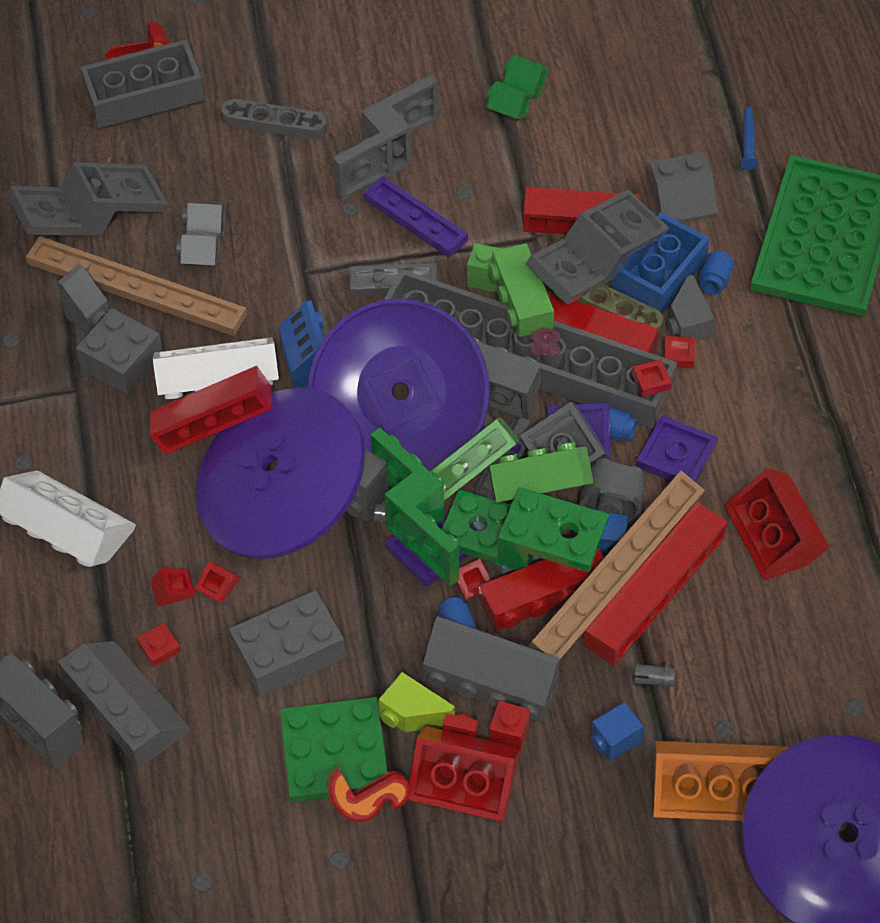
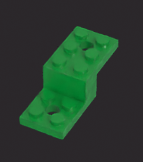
(416, 507)
(526, 529)

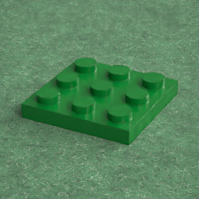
(331, 735)

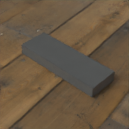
(379, 278)

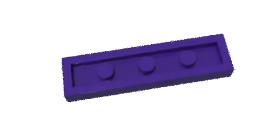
(415, 216)

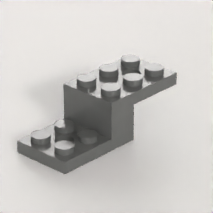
(386, 137)
(86, 199)
(597, 246)

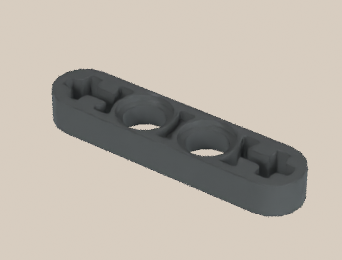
(273, 123)

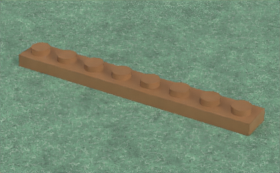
(139, 286)
(617, 567)

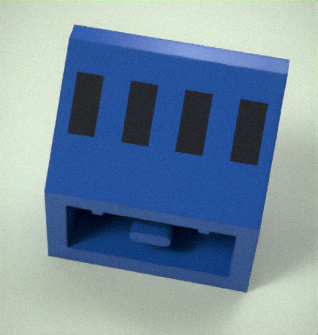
(300, 340)

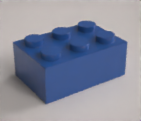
(661, 268)

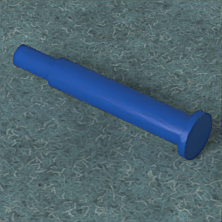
(749, 161)

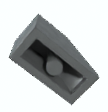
(82, 299)
(690, 313)

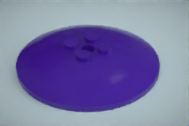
(414, 346)
(302, 497)
(794, 828)

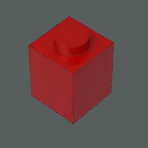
(510, 725)

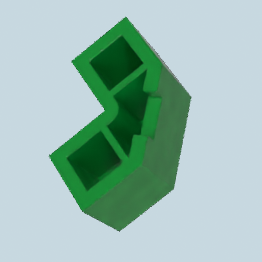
(522, 83)

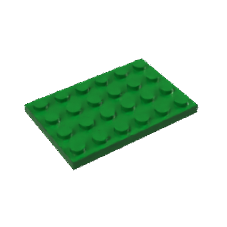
(822, 237)

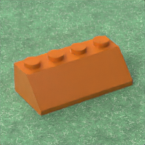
(706, 778)

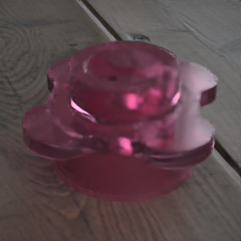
(545, 335)

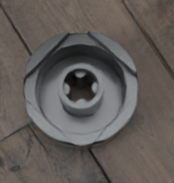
(615, 490)

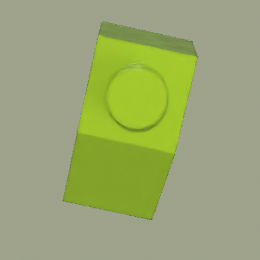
(412, 706)

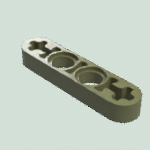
(617, 299)

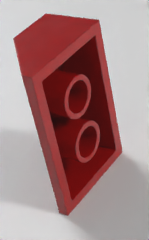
(776, 524)
(463, 773)

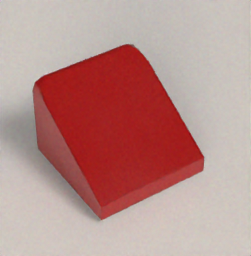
(470, 577)
(217, 581)
(172, 586)

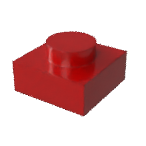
(680, 350)
(651, 378)
(158, 645)
(461, 724)

